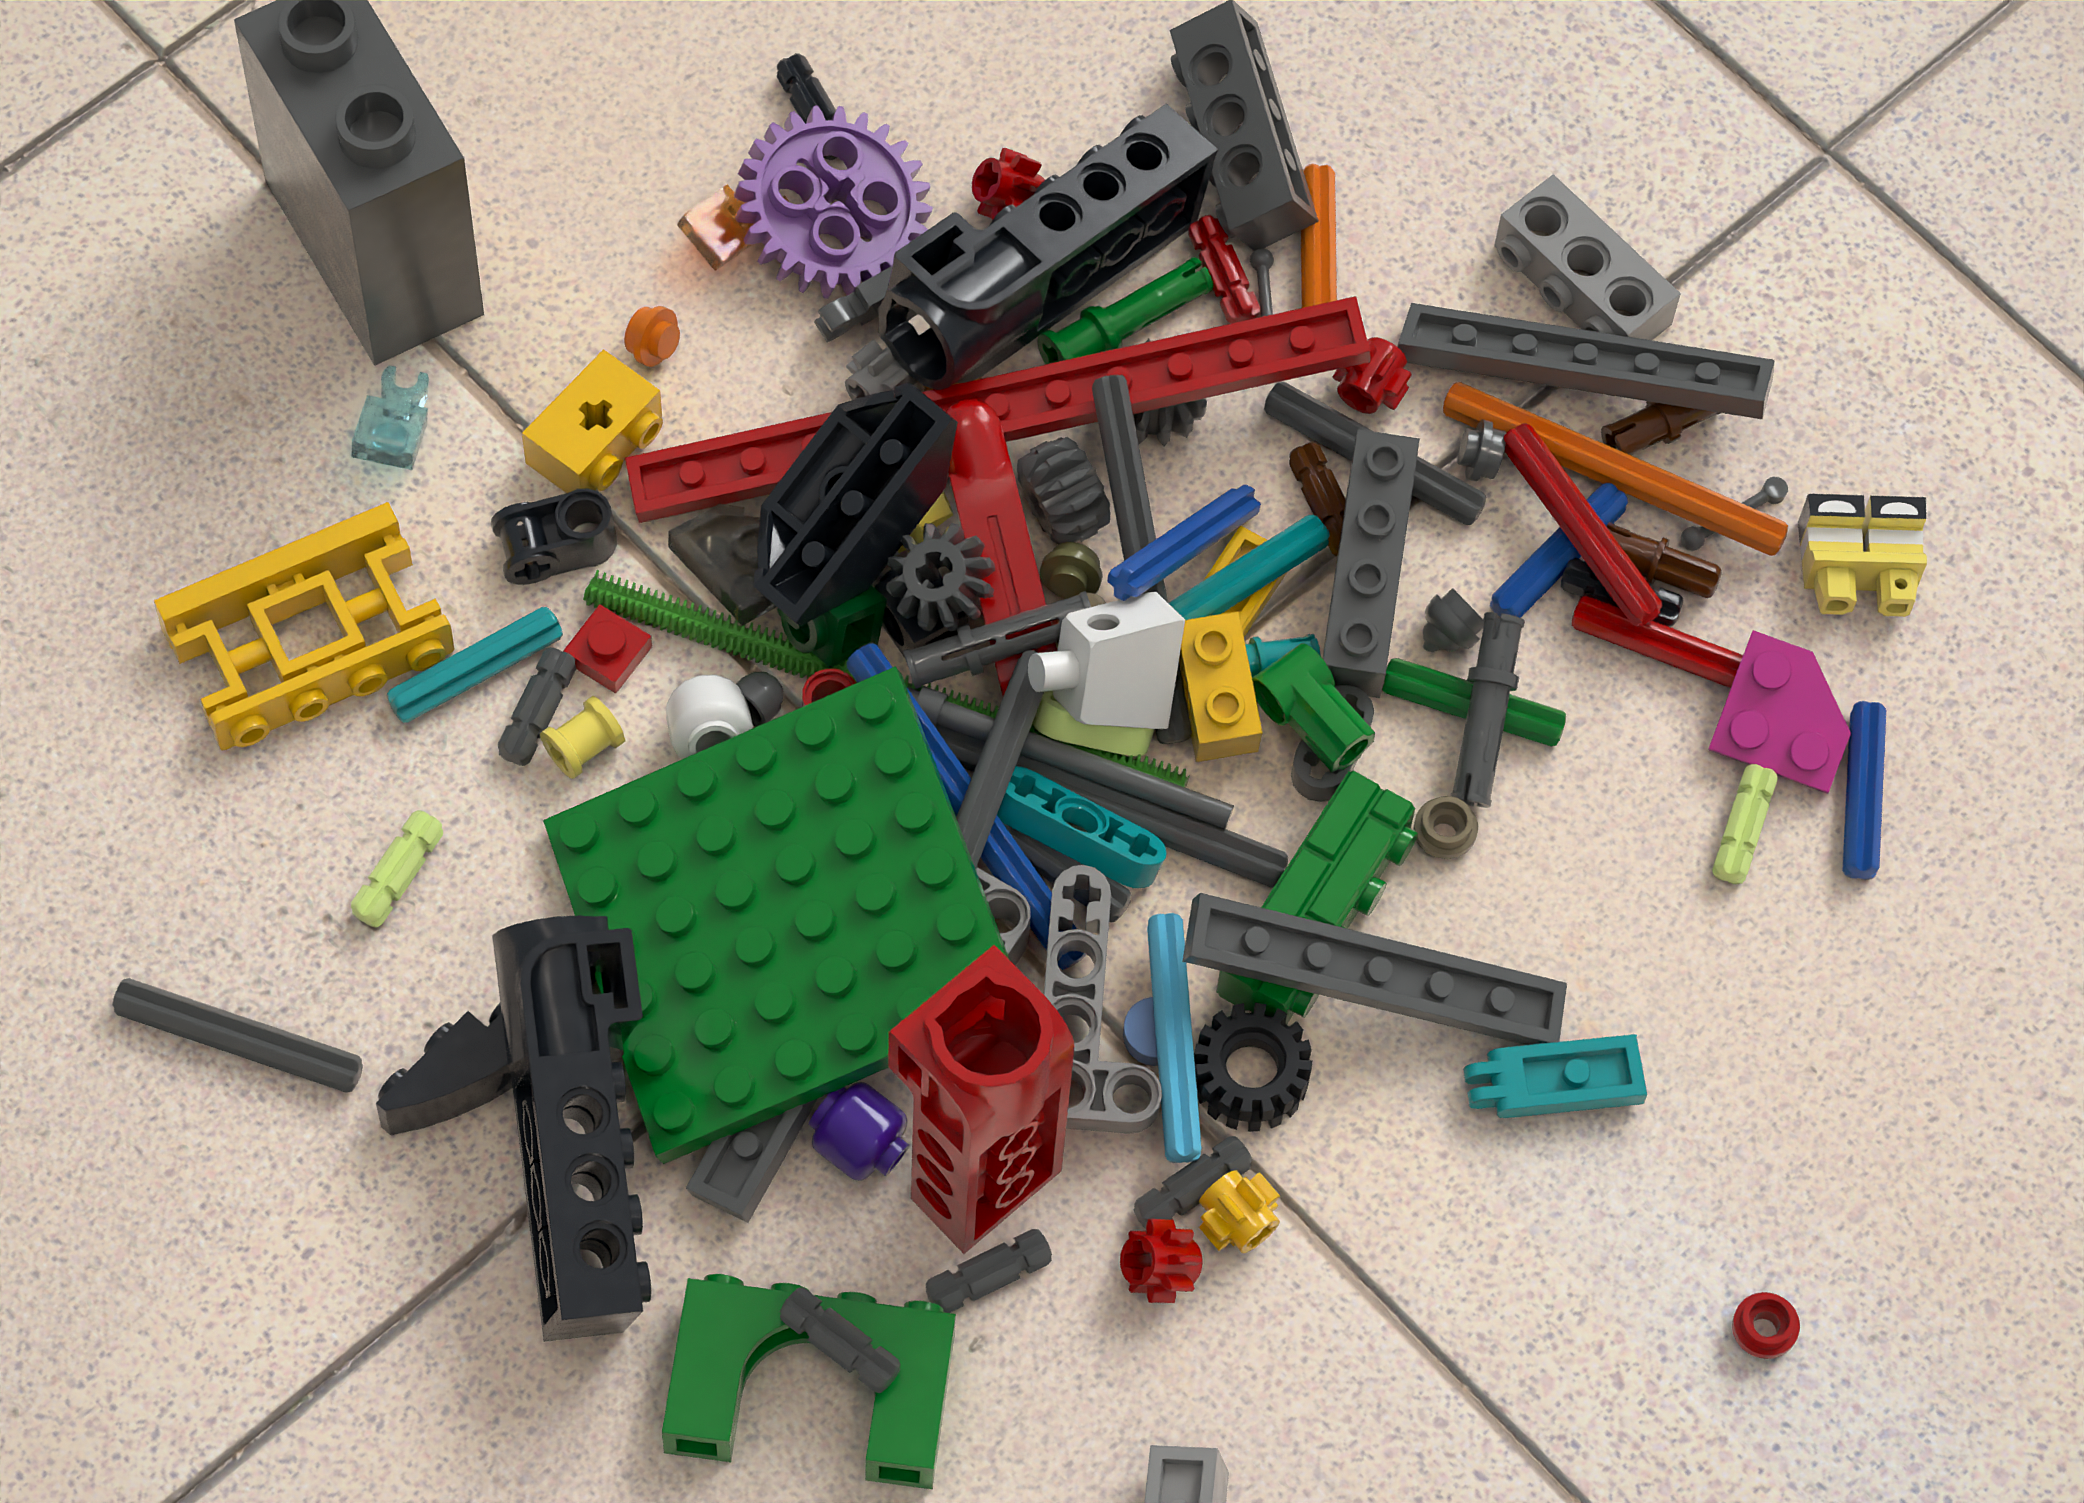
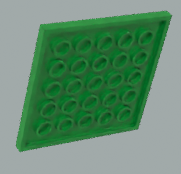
(778, 908)

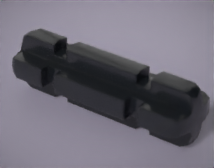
(806, 91)
(1580, 579)

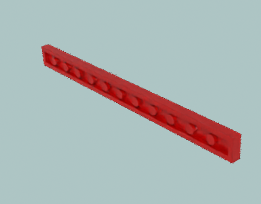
(1028, 400)

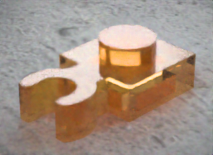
(714, 227)

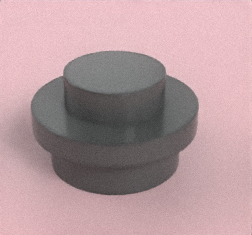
(1481, 451)

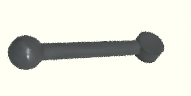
(1262, 261)
(1773, 491)

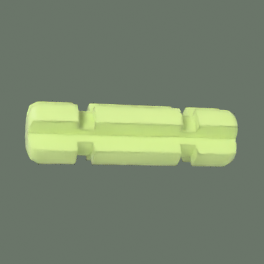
(1744, 824)
(397, 868)

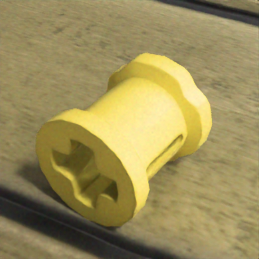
(582, 737)

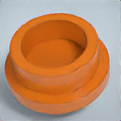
(652, 335)

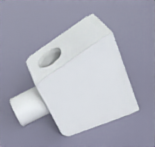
(1115, 663)

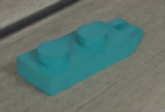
(1559, 1077)

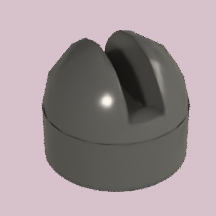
(763, 696)

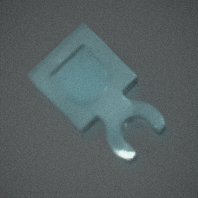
(394, 424)

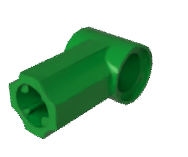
(1304, 695)

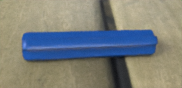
(1550, 559)
(1864, 790)

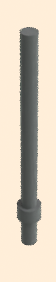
(1079, 762)

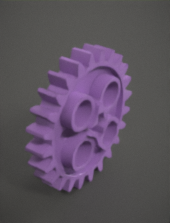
(793, 230)

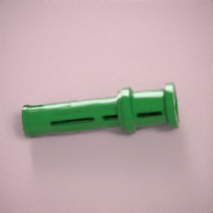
(1105, 328)

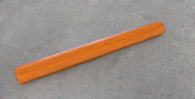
(1625, 471)

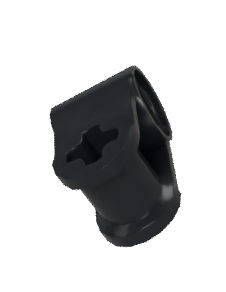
(550, 535)

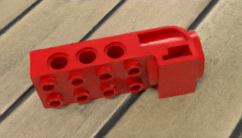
(988, 1096)

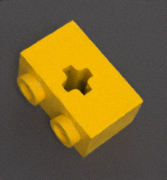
(593, 426)
(1219, 688)

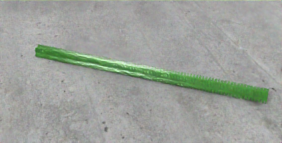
(779, 652)

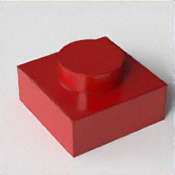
(608, 648)

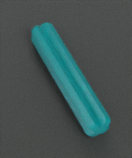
(1254, 569)
(474, 664)

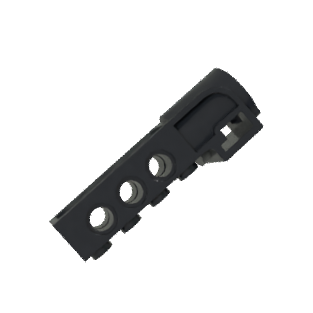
(1047, 256)
(562, 1068)

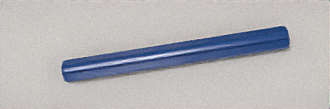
(1001, 851)

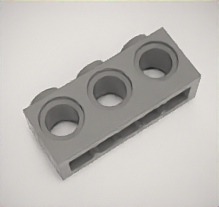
(1588, 244)

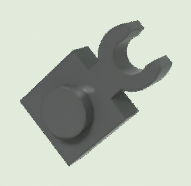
(855, 308)

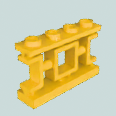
(284, 586)

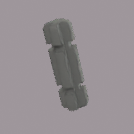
(536, 706)
(1186, 1186)
(989, 1271)
(840, 1340)

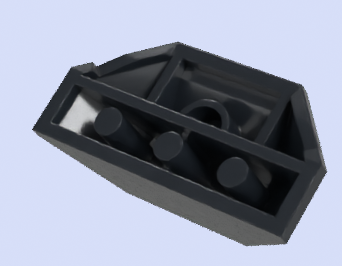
(851, 500)

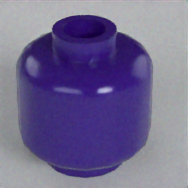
(859, 1131)

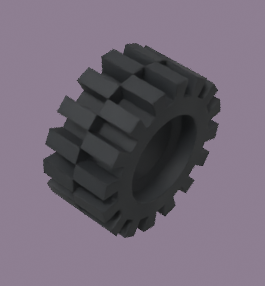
(1259, 1031)

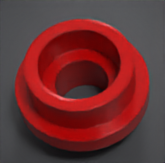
(1768, 1307)

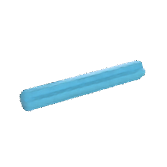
(1174, 1038)

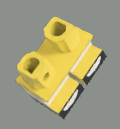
(1862, 550)

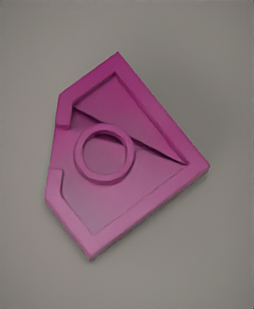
(1782, 715)

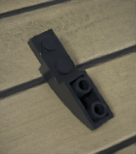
(458, 1072)

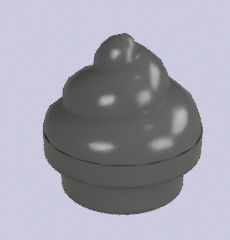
(1450, 623)

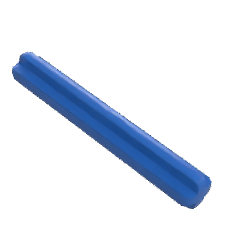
(1183, 542)

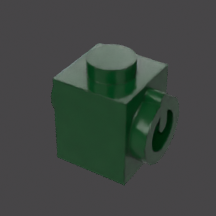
(841, 630)

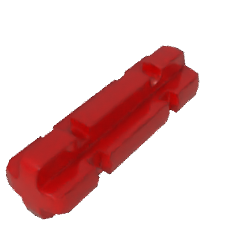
(1225, 270)

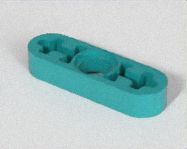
(1109, 845)

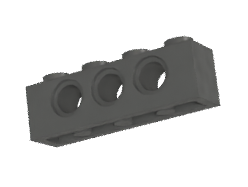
(1278, 198)
(1370, 559)

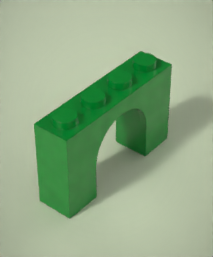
(736, 1326)

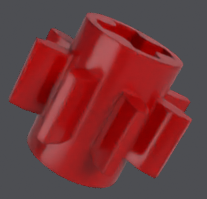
(1005, 181)
(1375, 382)
(1161, 1261)

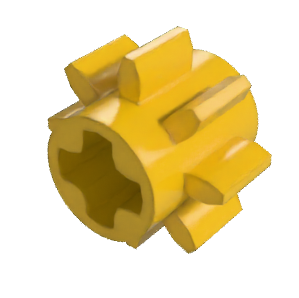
(1239, 1211)

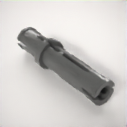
(927, 664)
(1487, 708)

